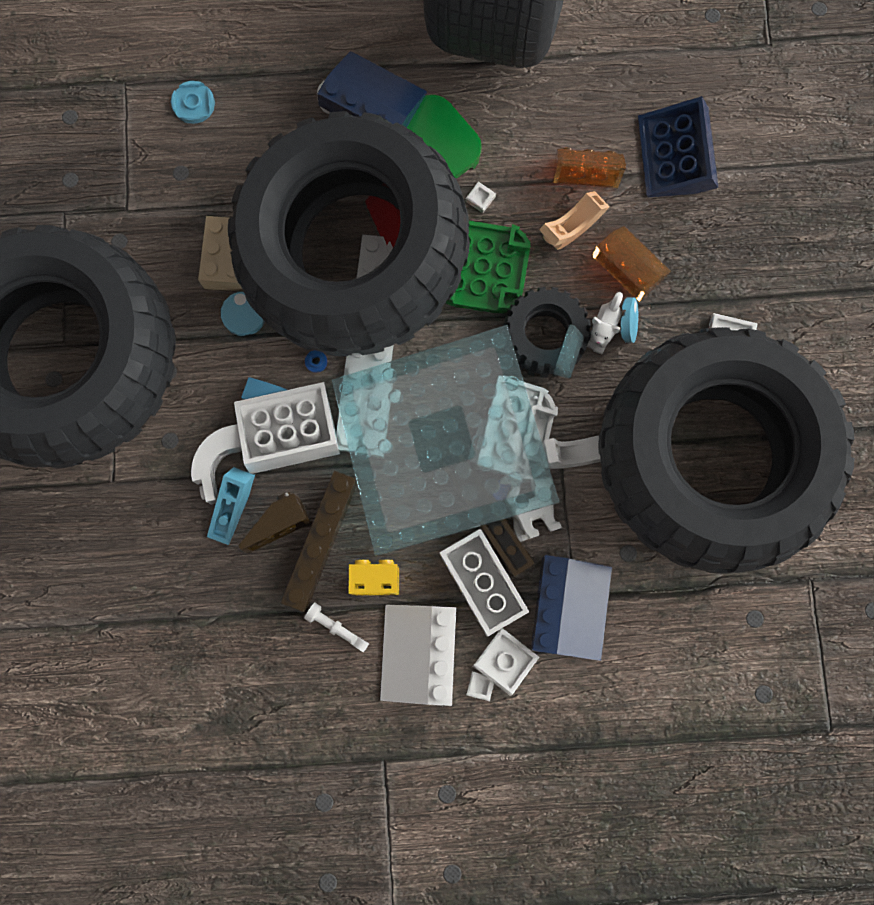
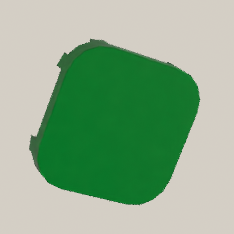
(447, 133)
(493, 269)

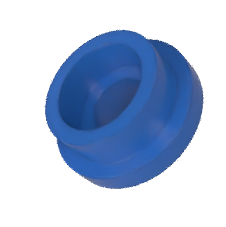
(316, 368)

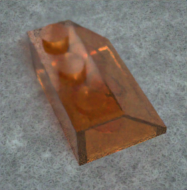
(588, 167)
(630, 262)

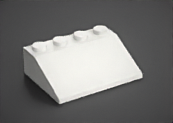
(286, 428)
(418, 654)

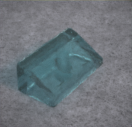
(569, 352)

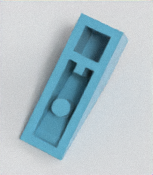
(230, 504)

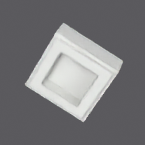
(480, 197)
(480, 686)

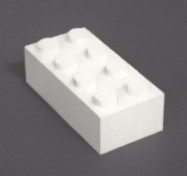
(483, 582)

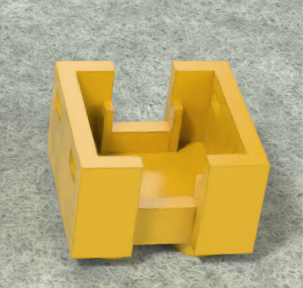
(374, 578)

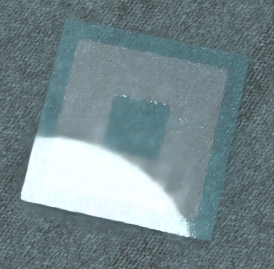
(443, 441)

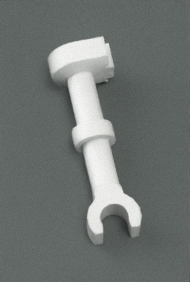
(334, 627)

